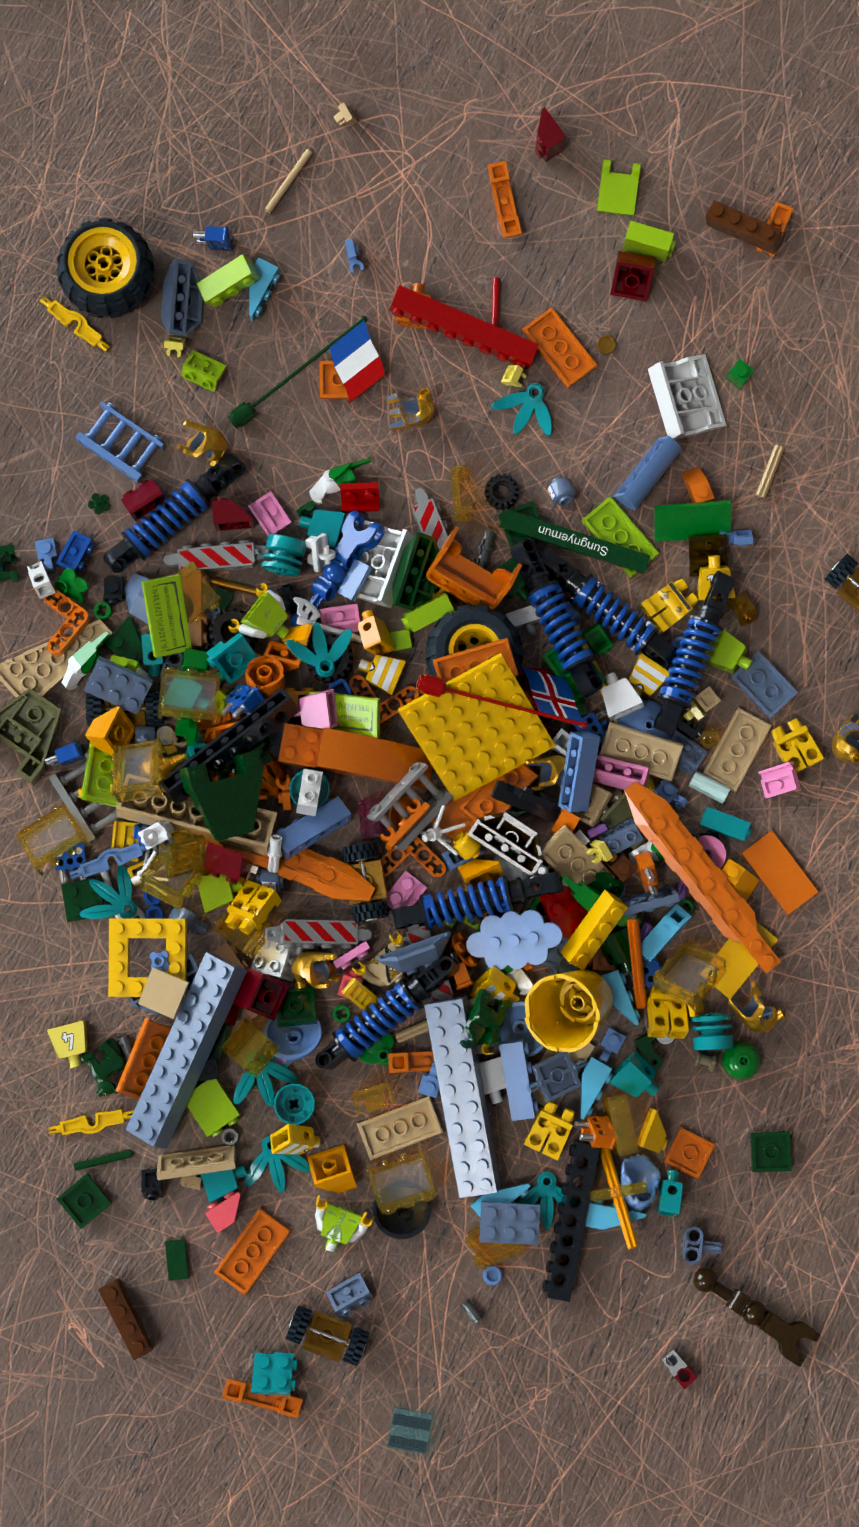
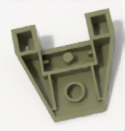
(29, 729)

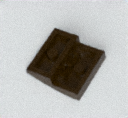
(703, 546)

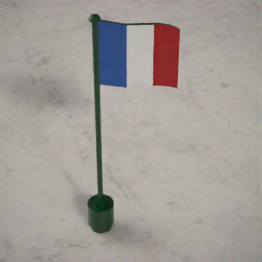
(353, 360)

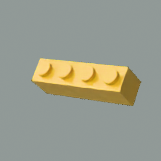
(593, 930)

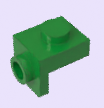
(598, 640)
(187, 728)

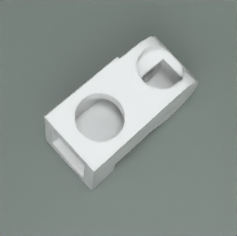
(40, 580)

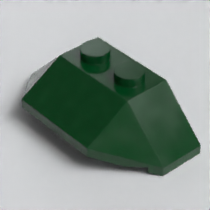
(410, 583)

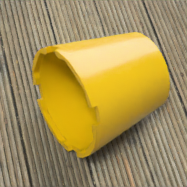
(557, 1014)

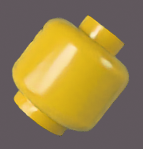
(466, 846)

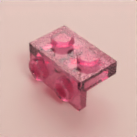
(368, 828)

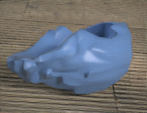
(640, 1169)

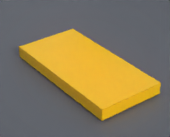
(739, 963)

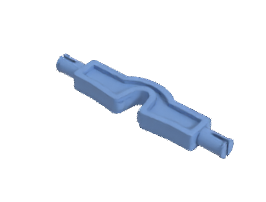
(101, 863)

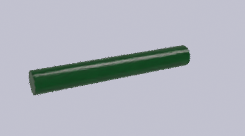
(103, 1160)

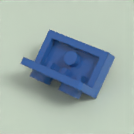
(75, 552)

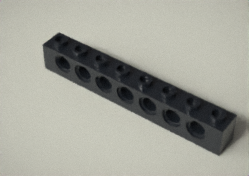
(234, 741)
(563, 1289)

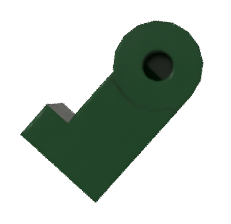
(647, 1051)

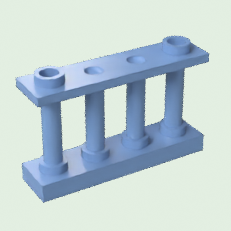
(103, 450)

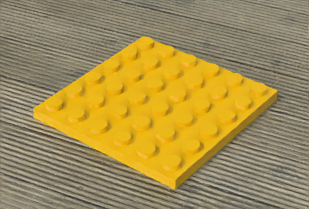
(475, 739)

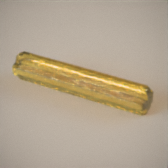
(618, 1191)

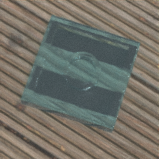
(410, 1430)

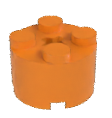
(265, 675)

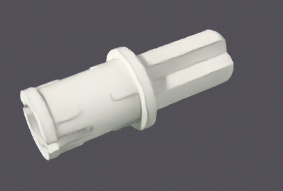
(274, 853)

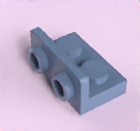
(691, 754)
(621, 836)
(350, 1295)

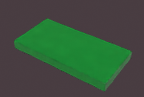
(691, 519)

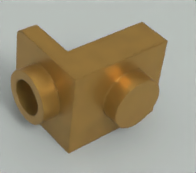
(743, 609)

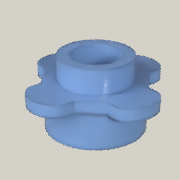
(164, 960)

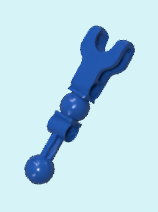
(350, 547)

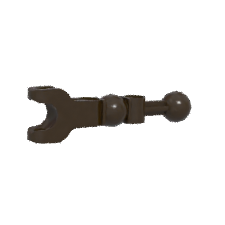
(756, 1314)

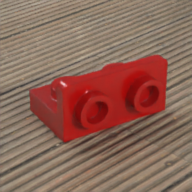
(360, 497)

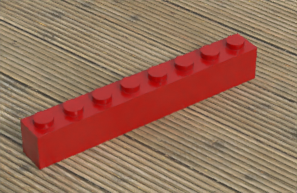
(463, 327)

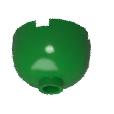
(731, 1060)

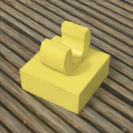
(175, 343)
(512, 376)
(695, 711)
(601, 851)

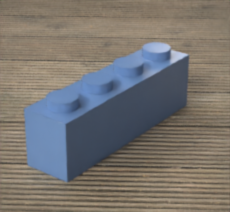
(578, 771)
(310, 829)
(517, 1078)

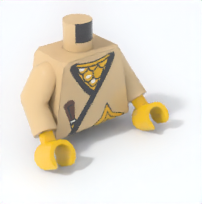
(381, 974)

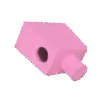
(318, 710)

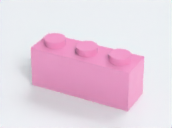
(619, 773)

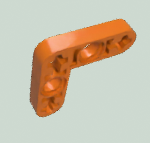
(70, 616)
(403, 692)
(408, 851)

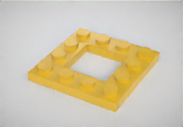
(122, 930)

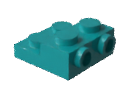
(231, 658)
(273, 1374)

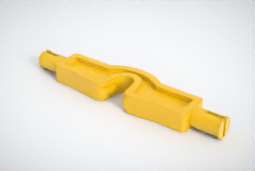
(82, 330)
(81, 1123)

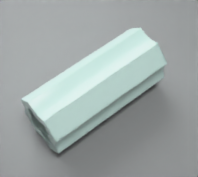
(709, 787)

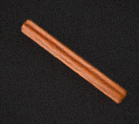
(636, 963)

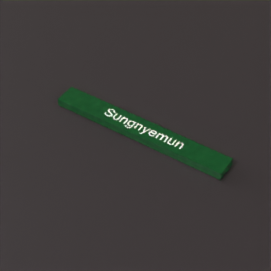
(574, 541)

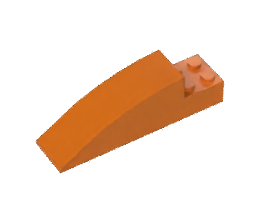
(350, 754)

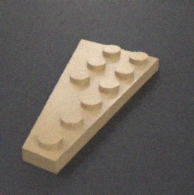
(40, 669)

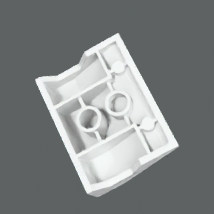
(687, 397)
(384, 564)

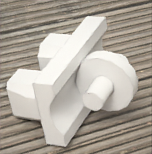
(320, 554)
(156, 833)

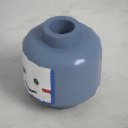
(562, 491)
(270, 880)

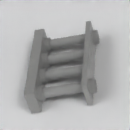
(71, 798)
(439, 798)

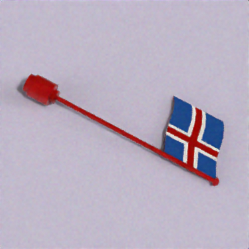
(549, 693)

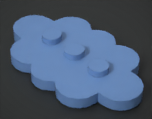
(514, 939)

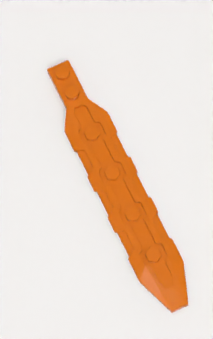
(318, 872)
(698, 872)

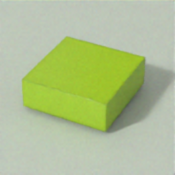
(401, 640)

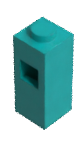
(725, 824)

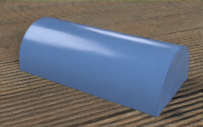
(648, 472)

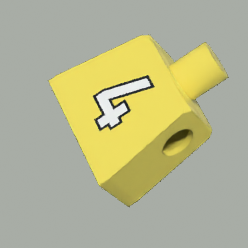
(70, 1041)

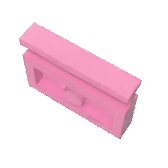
(270, 514)
(341, 617)
(779, 780)
(405, 891)
(345, 960)

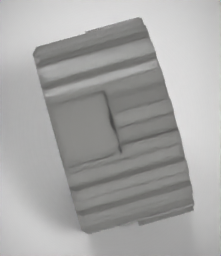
(235, 1138)

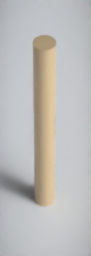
(288, 181)

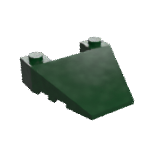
(228, 803)

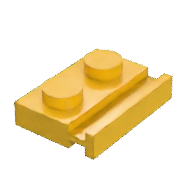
(123, 836)

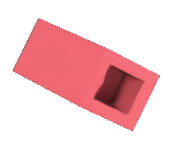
(224, 1213)

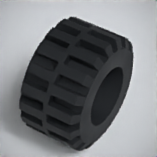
(224, 619)
(341, 670)

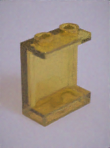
(460, 513)
(197, 593)
(248, 944)
(250, 1047)
(491, 1253)

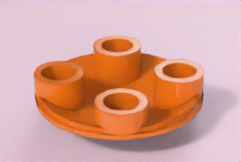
(459, 943)

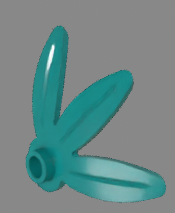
(525, 412)
(322, 656)
(110, 895)
(263, 1082)
(275, 1166)
(546, 1194)

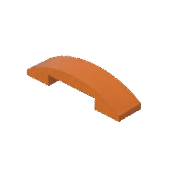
(504, 199)
(410, 1061)
(240, 1391)

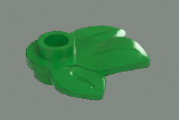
(71, 585)
(373, 1054)

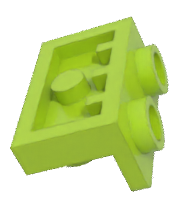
(203, 370)

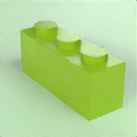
(228, 281)

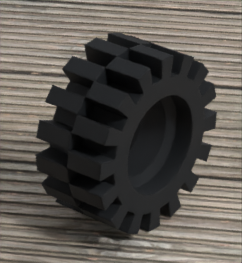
(497, 502)

